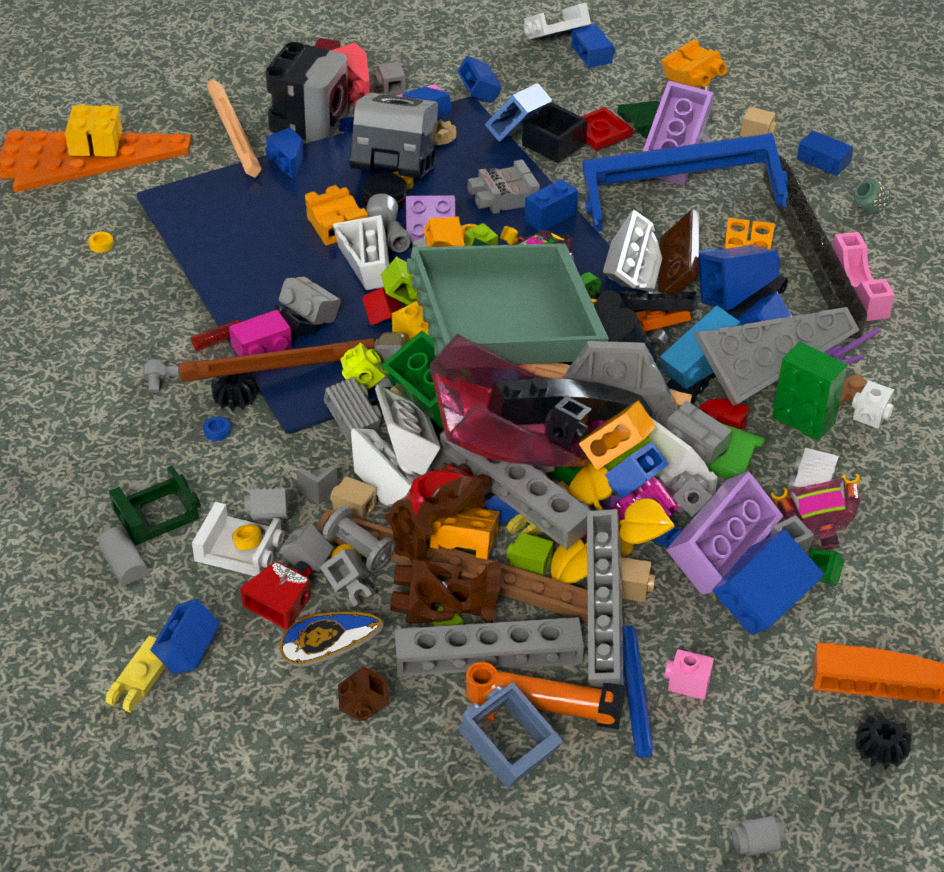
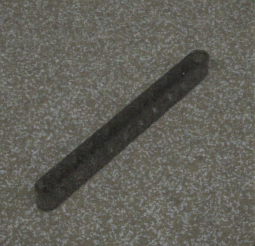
(817, 251)

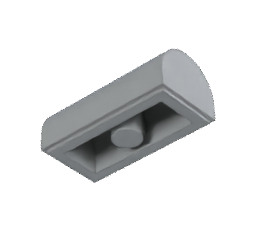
(122, 556)

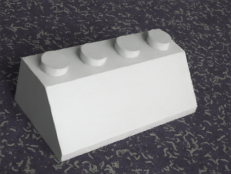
(409, 431)

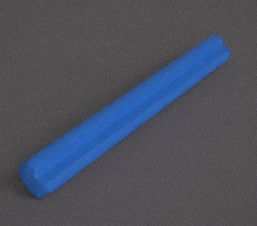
(636, 694)

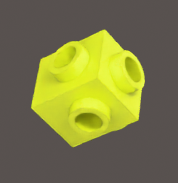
(363, 365)

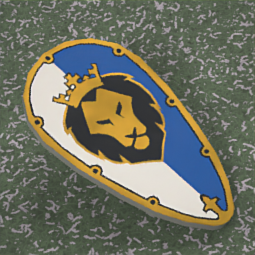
(327, 636)

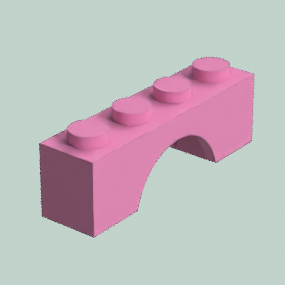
(874, 294)

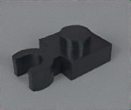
(296, 322)

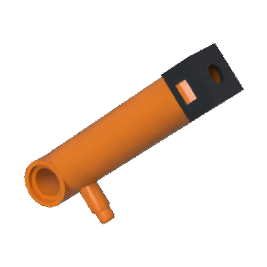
(549, 695)

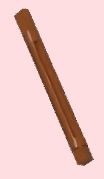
(267, 361)

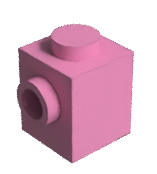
(689, 673)

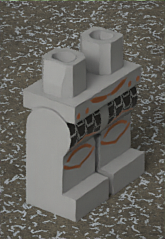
(503, 188)

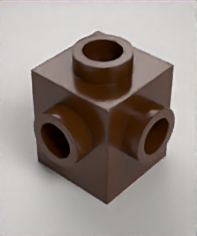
(363, 694)

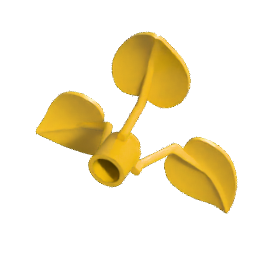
(642, 523)

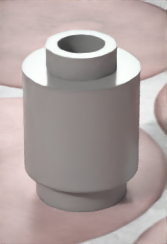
(758, 836)

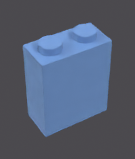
(516, 110)

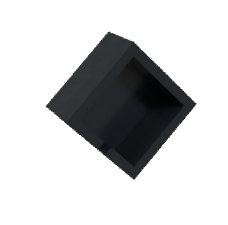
(554, 132)

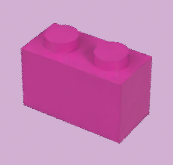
(261, 335)

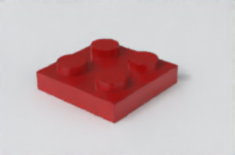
(605, 129)

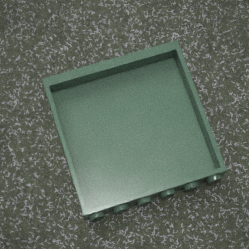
(507, 299)

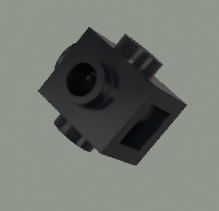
(567, 422)

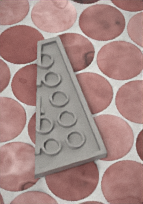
(752, 354)

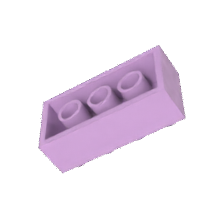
(679, 121)
(723, 531)

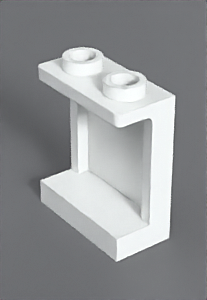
(573, 18)
(215, 544)

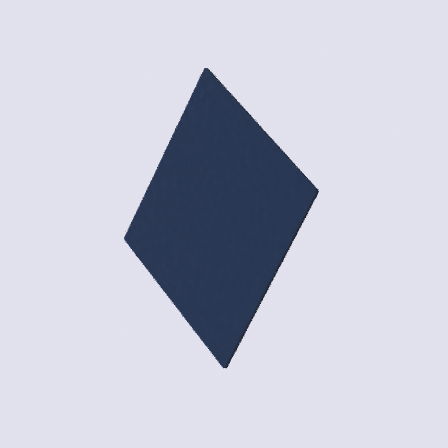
(249, 234)

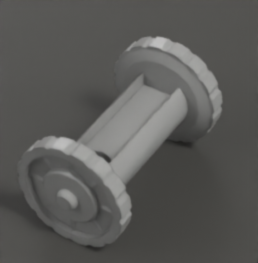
(341, 526)

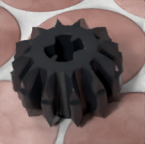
(234, 390)
(883, 741)

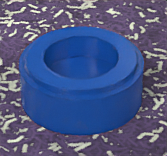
(216, 428)

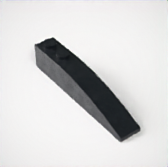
(531, 399)

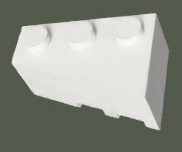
(365, 248)

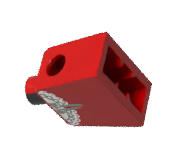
(278, 593)

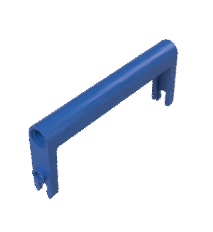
(680, 161)

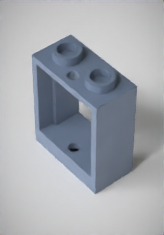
(528, 717)

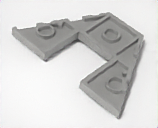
(626, 367)

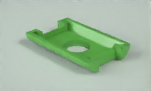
(738, 454)

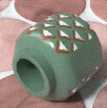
(871, 196)

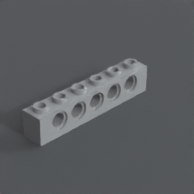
(527, 492)
(604, 599)
(500, 643)

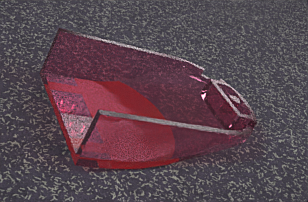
(463, 385)

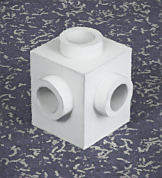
(873, 404)

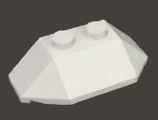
(634, 254)
(680, 458)
(378, 466)

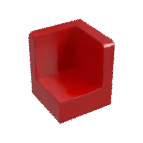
(380, 306)

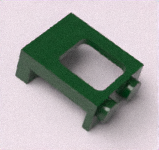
(133, 520)

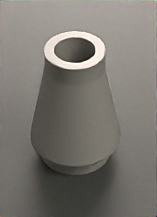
(397, 237)

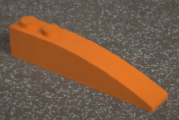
(877, 673)

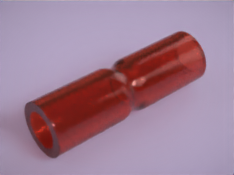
(212, 336)

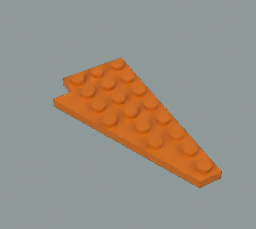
(44, 159)

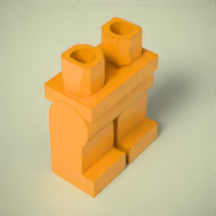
(693, 65)
(331, 208)
(739, 238)
(468, 529)

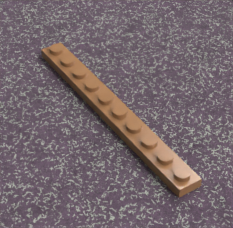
(514, 582)

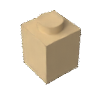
(758, 122)
(355, 495)
(636, 579)

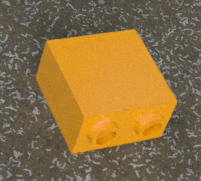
(617, 435)

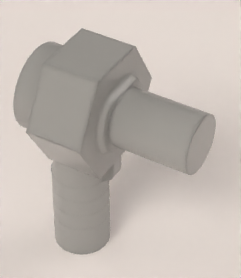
(155, 372)

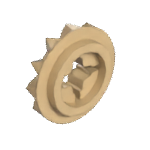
(446, 132)

